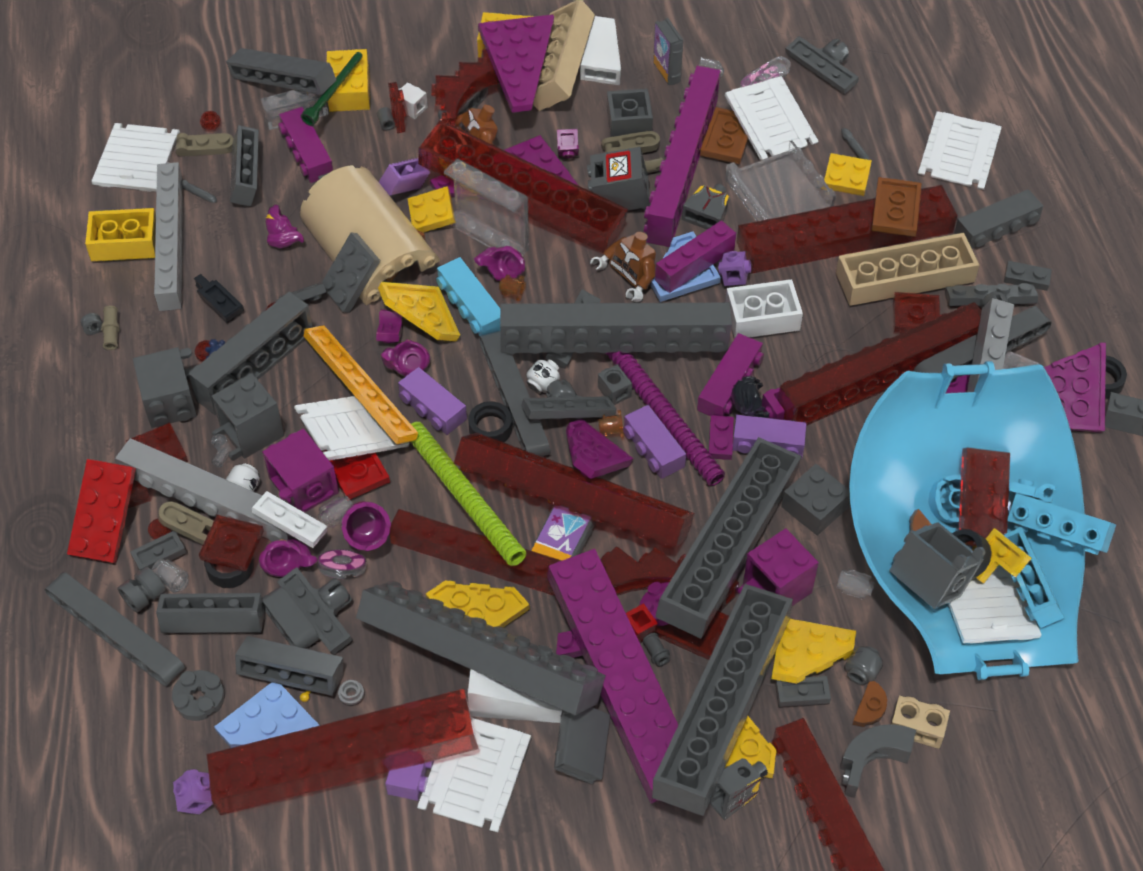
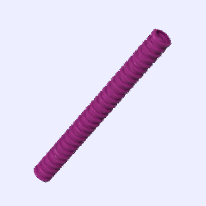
(667, 414)

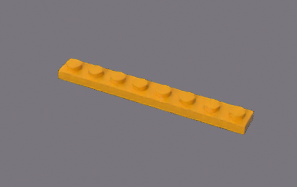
(360, 385)

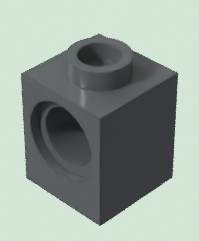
(615, 384)

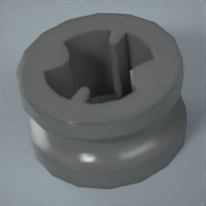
(91, 323)

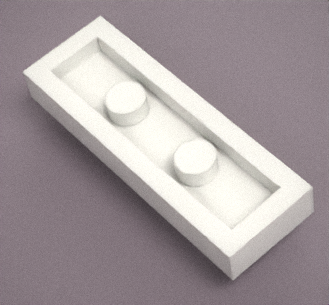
(289, 519)

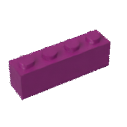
(305, 144)
(695, 256)
(737, 363)

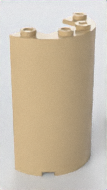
(357, 203)

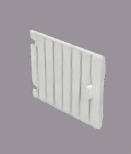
(770, 117)
(960, 150)
(133, 157)
(344, 428)
(993, 611)
(480, 781)

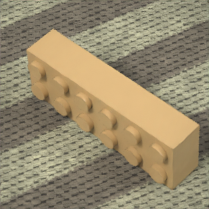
(563, 53)
(907, 268)

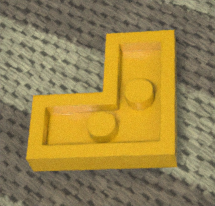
(1004, 554)

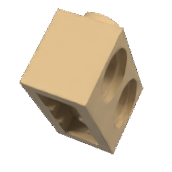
(921, 714)

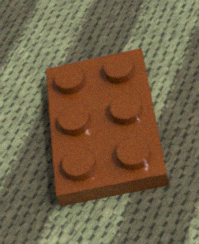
(724, 137)
(896, 206)

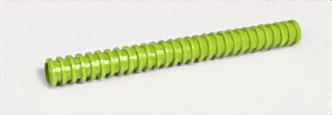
(468, 497)

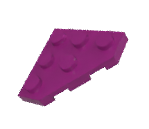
(593, 451)

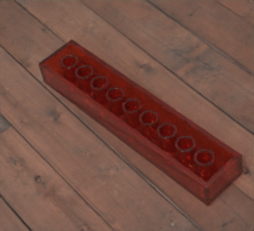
(550, 197)
(836, 232)
(874, 367)
(570, 488)
(341, 752)

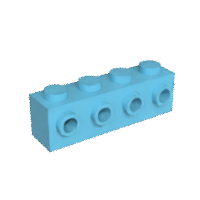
(469, 296)
(1062, 523)
(1034, 585)

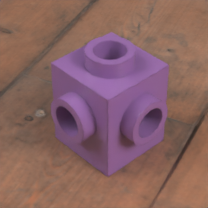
(734, 268)
(192, 792)

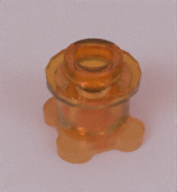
(513, 286)
(612, 424)

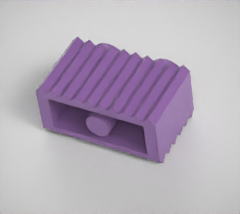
(403, 177)

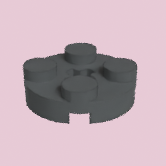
(205, 705)

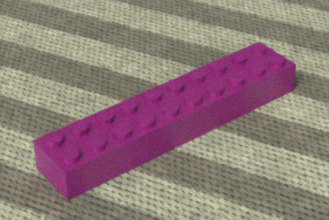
(681, 156)
(613, 648)

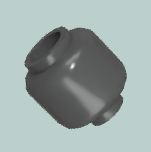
(863, 665)

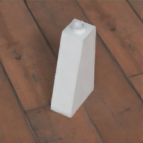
(601, 53)
(497, 700)

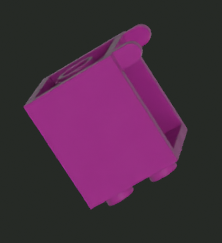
(300, 471)
(781, 567)

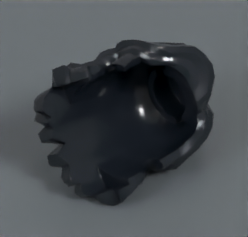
(747, 398)

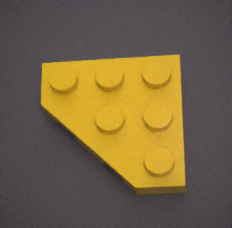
(422, 307)
(480, 600)
(810, 649)
(753, 748)

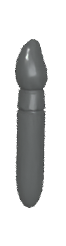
(847, 135)
(198, 192)

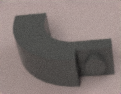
(875, 743)

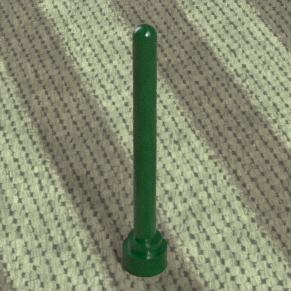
(311, 114)

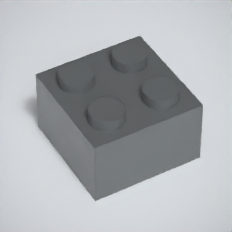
(629, 111)
(816, 499)

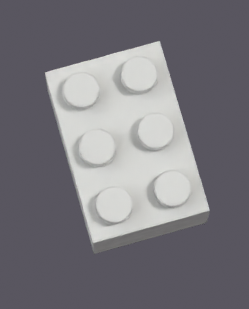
(764, 308)

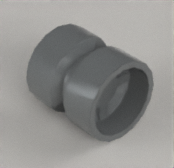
(141, 589)

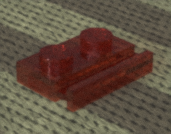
(397, 109)

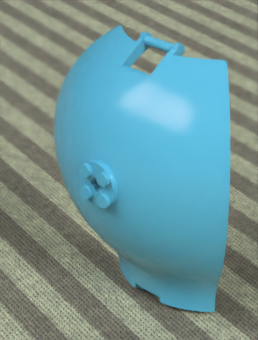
(913, 461)

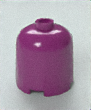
(365, 525)

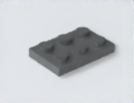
(350, 272)

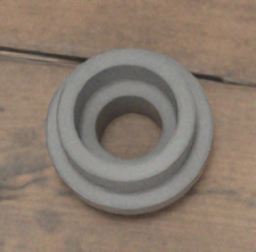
(348, 686)

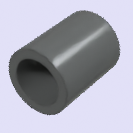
(385, 118)

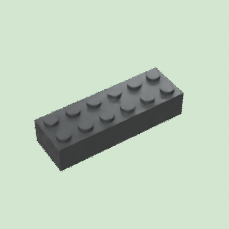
(253, 349)

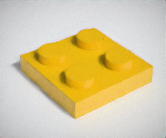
(847, 174)
(431, 210)

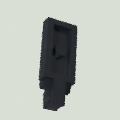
(218, 298)

